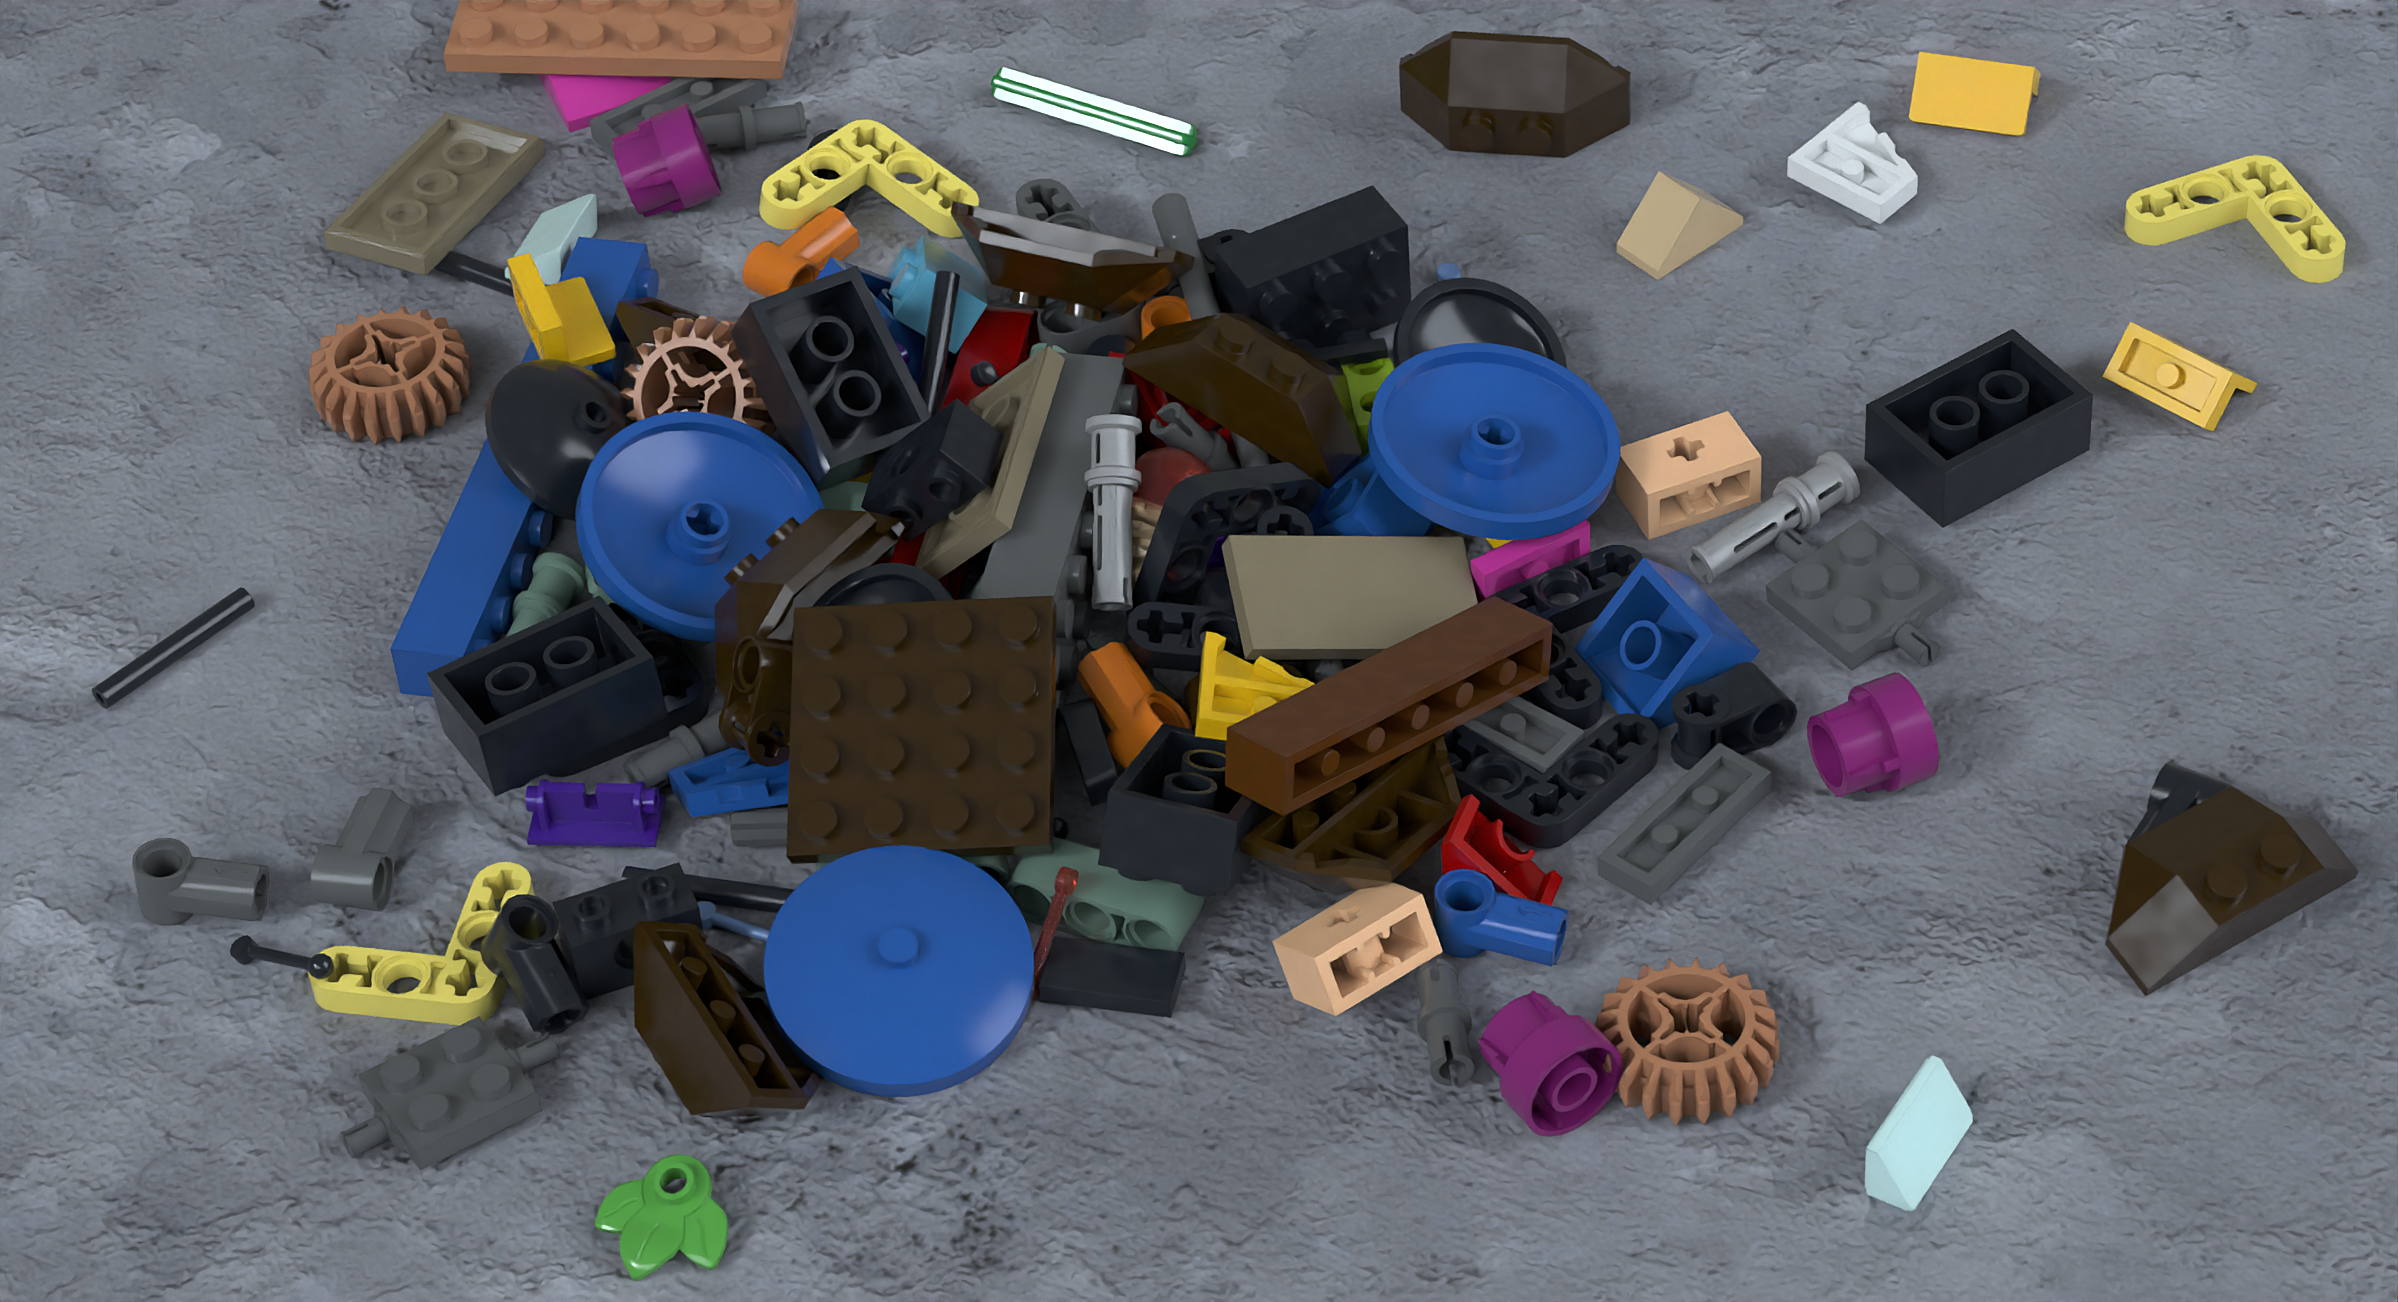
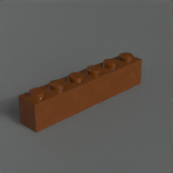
(1387, 705)

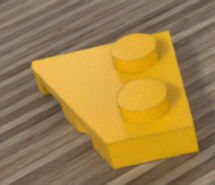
(1237, 689)

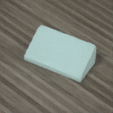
(556, 234)
(1916, 1137)

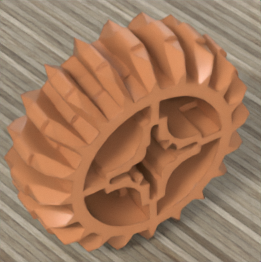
(673, 365)
(389, 375)
(1685, 1019)

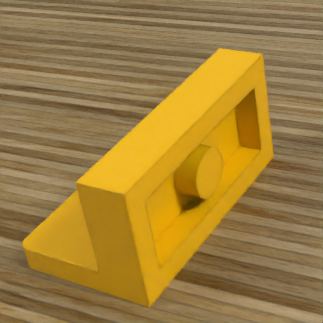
(1973, 94)
(560, 316)
(2174, 376)

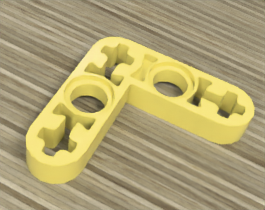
(864, 155)
(2168, 213)
(364, 973)

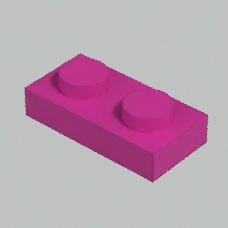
(1527, 558)

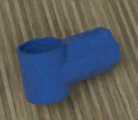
(1477, 919)

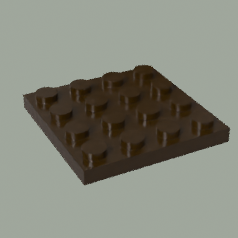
(923, 728)

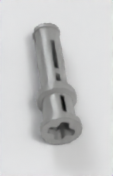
(1112, 484)
(1794, 505)

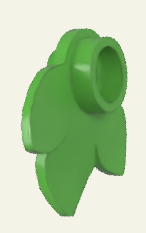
(662, 1223)

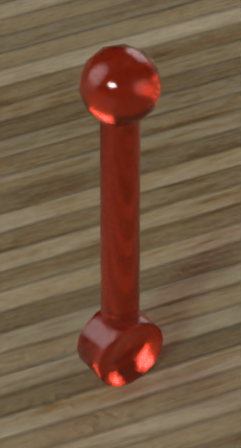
(1064, 885)

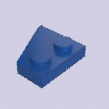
(729, 783)

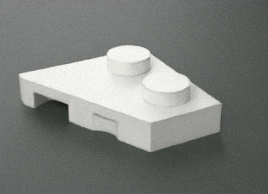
(1855, 166)

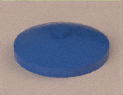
(1493, 441)
(679, 508)
(898, 971)

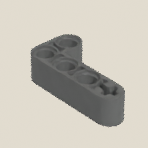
(1053, 203)

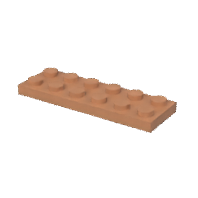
(623, 37)

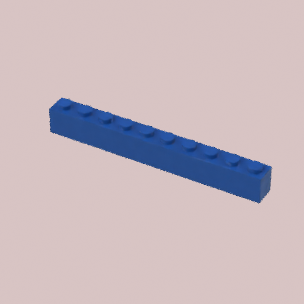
(494, 527)

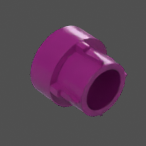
(666, 163)
(1875, 739)
(1550, 1064)

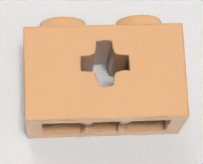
(1688, 475)
(1357, 947)

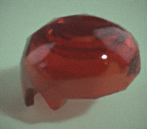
(1163, 470)

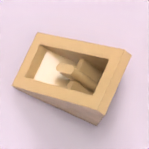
(1674, 226)

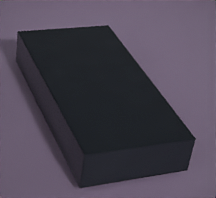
(1112, 977)

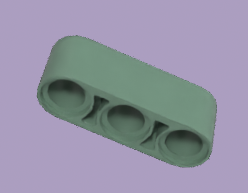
(1104, 902)

